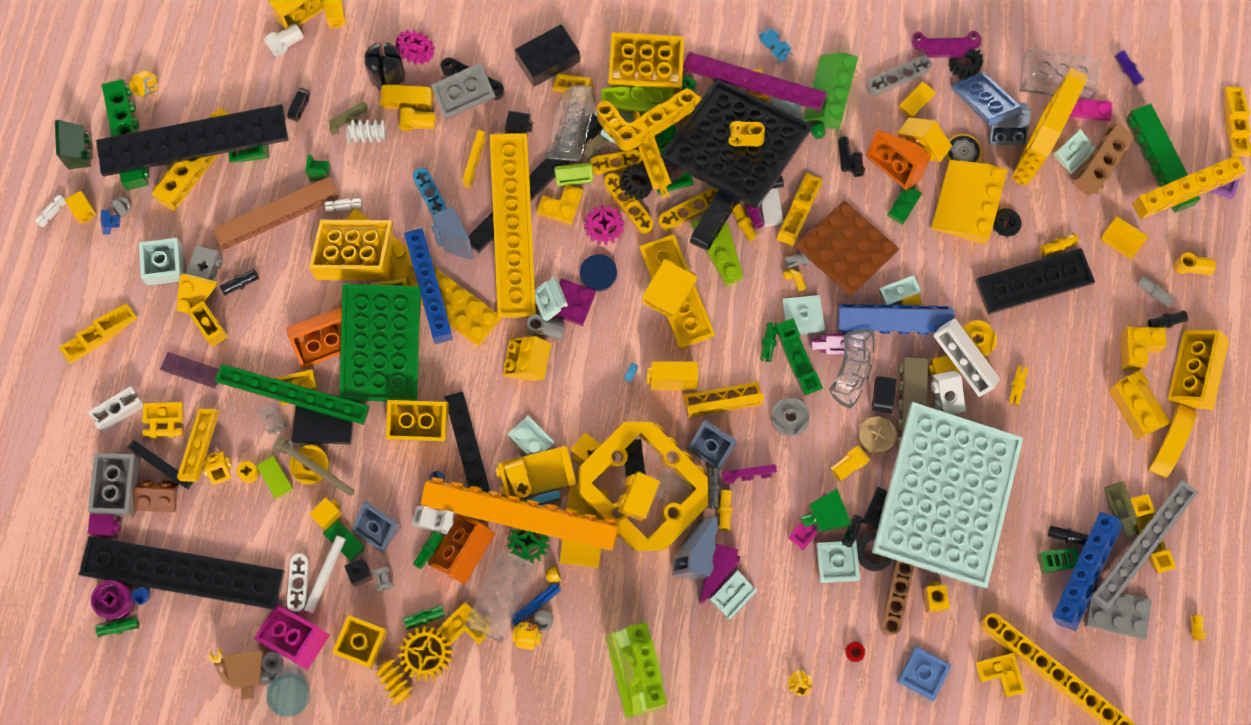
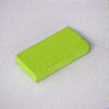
(573, 174)
(274, 477)

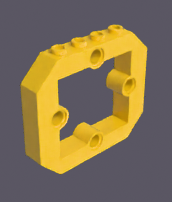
(1049, 127)
(686, 512)

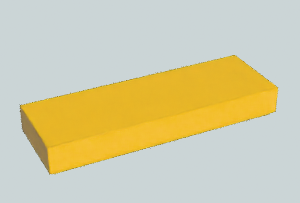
(474, 158)

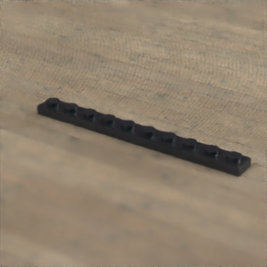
(538, 181)

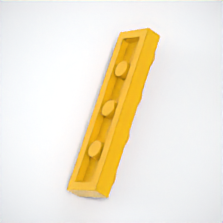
(198, 445)

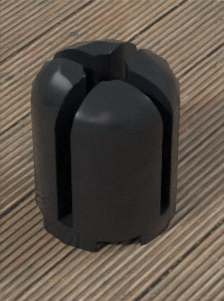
(390, 64)

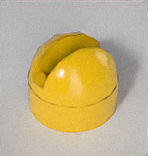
(552, 574)

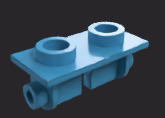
(781, 48)

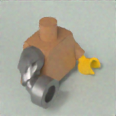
(247, 670)

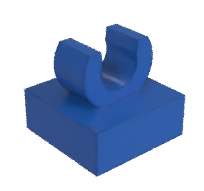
(108, 222)

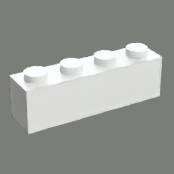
(967, 357)

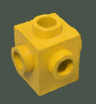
(217, 467)

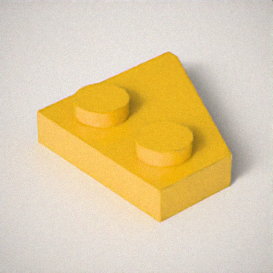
(193, 291)

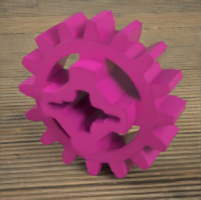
(415, 47)
(614, 223)

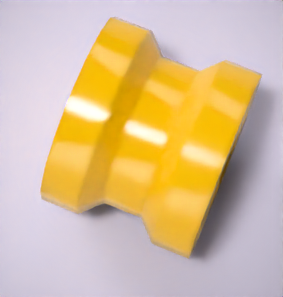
(250, 474)

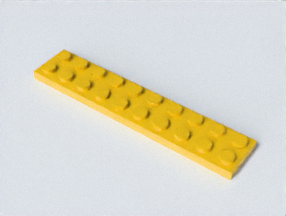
(512, 226)
(463, 310)

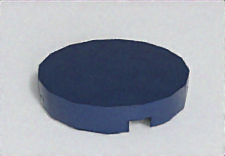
(598, 272)

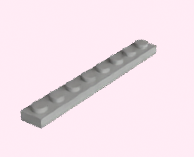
(1144, 545)

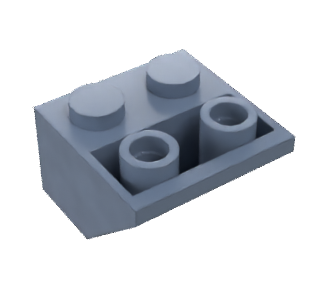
(1011, 130)

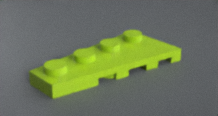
(636, 97)
(724, 255)

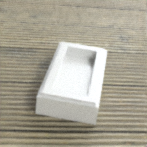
(772, 209)

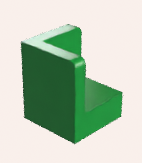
(316, 169)

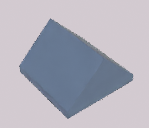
(712, 444)
(375, 526)

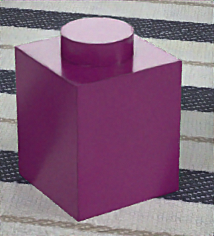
(104, 525)

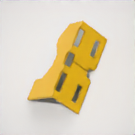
(1139, 375)

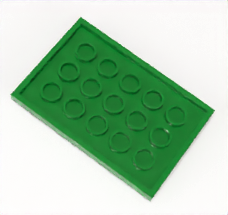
(380, 342)

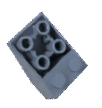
(696, 553)

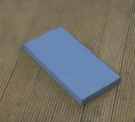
(986, 98)

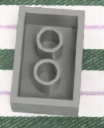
(114, 484)

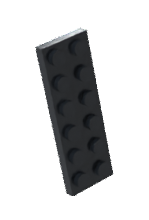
(1034, 281)

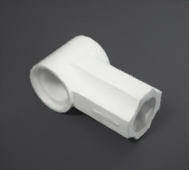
(279, 42)

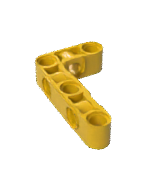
(645, 126)

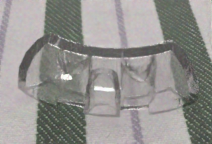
(854, 367)

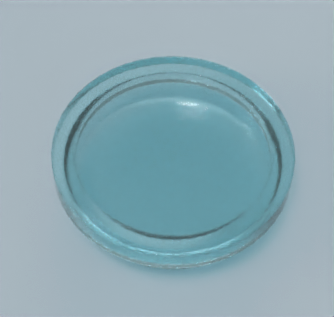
(288, 695)

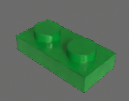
(904, 205)

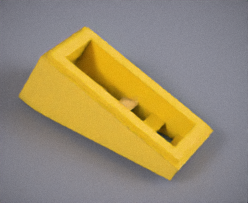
(582, 81)

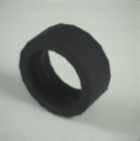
(863, 560)

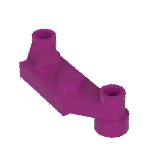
(946, 46)

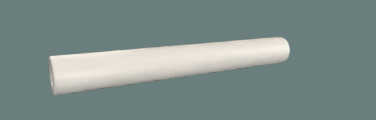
(324, 574)

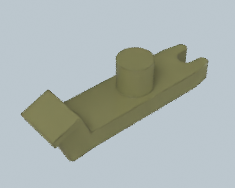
(346, 117)

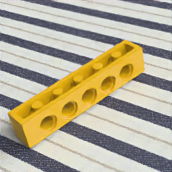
(184, 183)
(1189, 187)

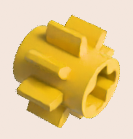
(800, 683)

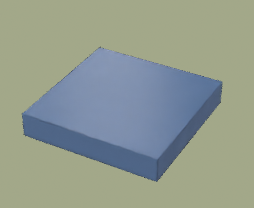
(924, 673)

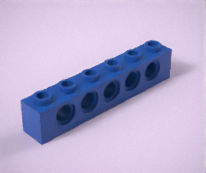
(429, 285)
(1087, 571)

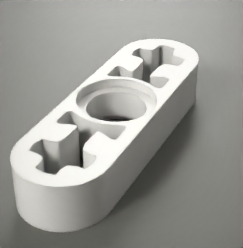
(292, 597)

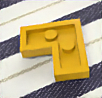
(564, 209)
(456, 626)
(1005, 669)

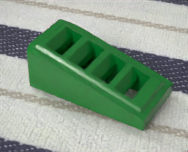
(259, 153)
(1044, 564)

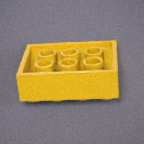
(646, 60)
(969, 200)
(352, 250)

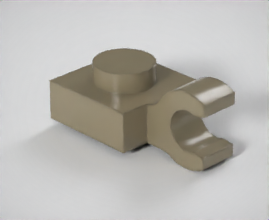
(594, 145)

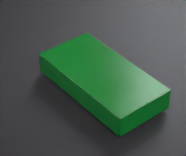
(351, 546)

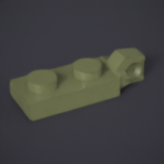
(1122, 507)

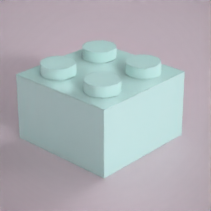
(161, 261)

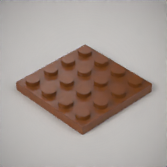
(847, 248)

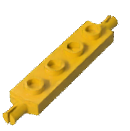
(654, 163)

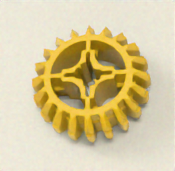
(427, 645)

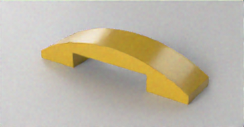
(1174, 441)
(1161, 558)

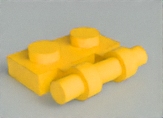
(163, 413)

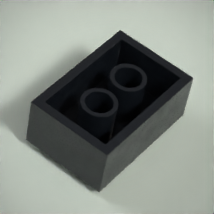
(547, 55)

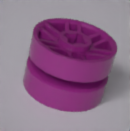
(112, 600)

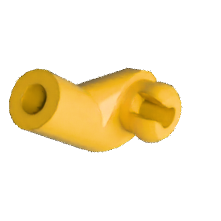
(796, 276)

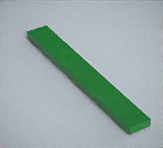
(292, 394)

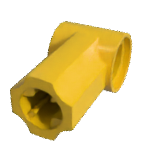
(411, 119)
(1195, 264)
(854, 460)

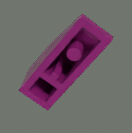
(724, 561)

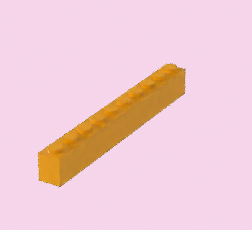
(521, 514)

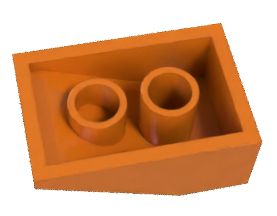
(898, 158)

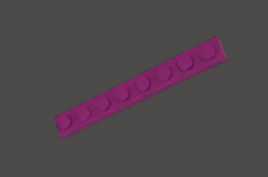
(754, 81)

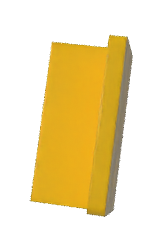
(1124, 237)

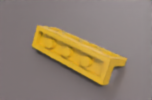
(723, 404)

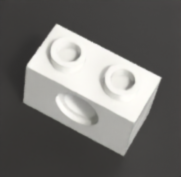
(945, 382)

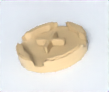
(877, 435)

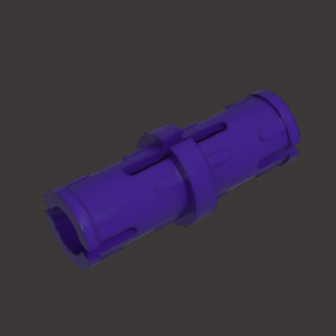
(1129, 68)

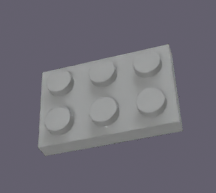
(463, 91)
(1125, 617)

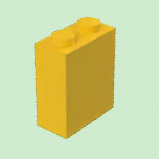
(669, 289)
(672, 375)

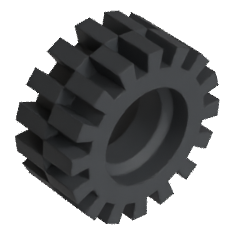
(965, 71)
(630, 187)

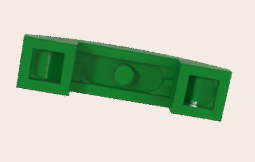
(797, 357)

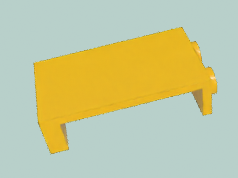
(545, 472)

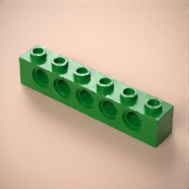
(112, 93)

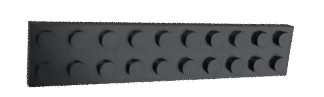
(192, 140)
(182, 573)

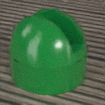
(818, 131)

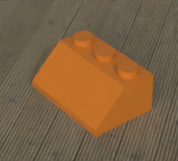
(317, 338)
(461, 549)

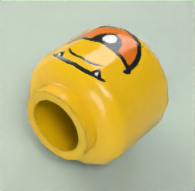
(526, 636)

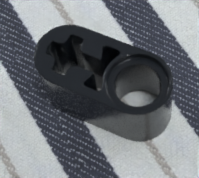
(883, 394)

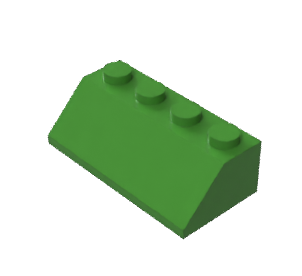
(835, 78)

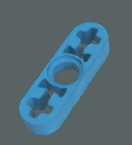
(429, 185)

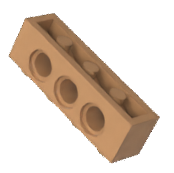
(1114, 136)

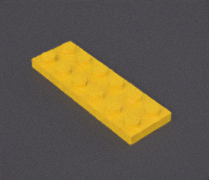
(692, 321)

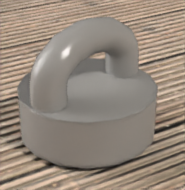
(118, 208)
(543, 620)

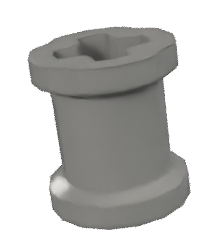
(382, 579)

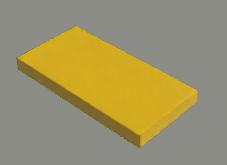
(577, 553)

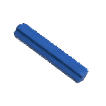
(536, 603)

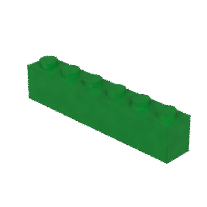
(1158, 149)

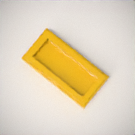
(917, 100)

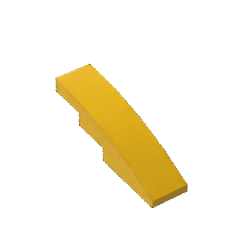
(1237, 122)
(97, 334)

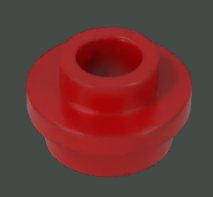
(861, 651)

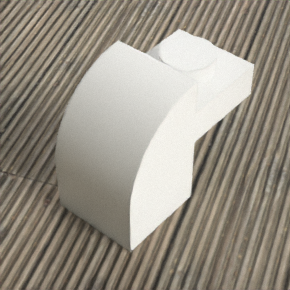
(433, 519)

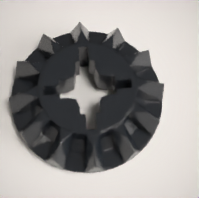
(1014, 222)

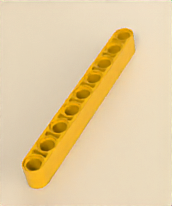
(1046, 672)

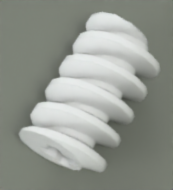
(366, 131)

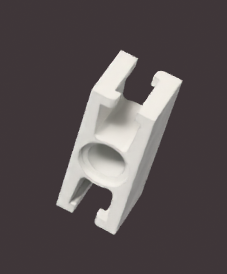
(109, 405)

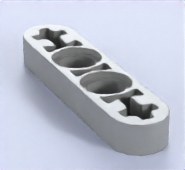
(898, 74)

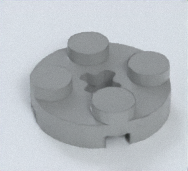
(789, 406)

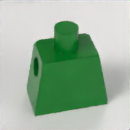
(827, 513)

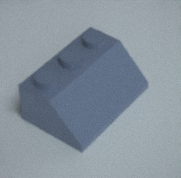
(451, 234)

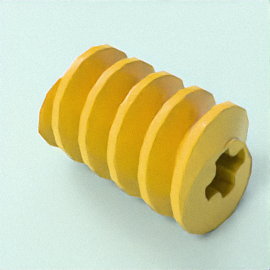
(393, 682)

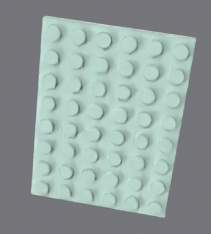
(948, 495)

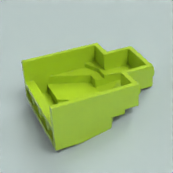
(636, 670)

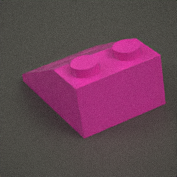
(292, 637)

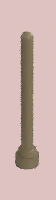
(283, 446)

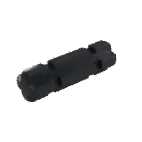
(845, 155)
(852, 531)

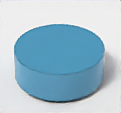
(631, 372)

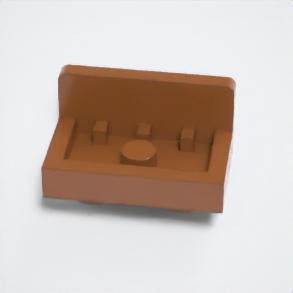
(155, 496)

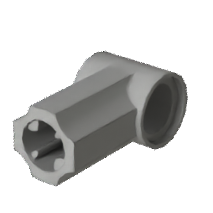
(548, 328)

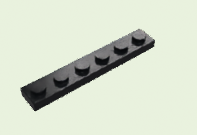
(467, 442)

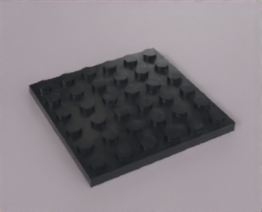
(740, 171)

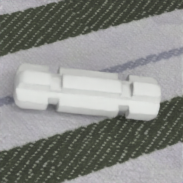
(343, 204)
(50, 211)

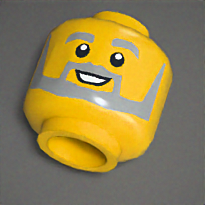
(143, 83)

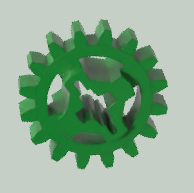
(527, 550)

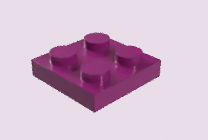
(579, 302)

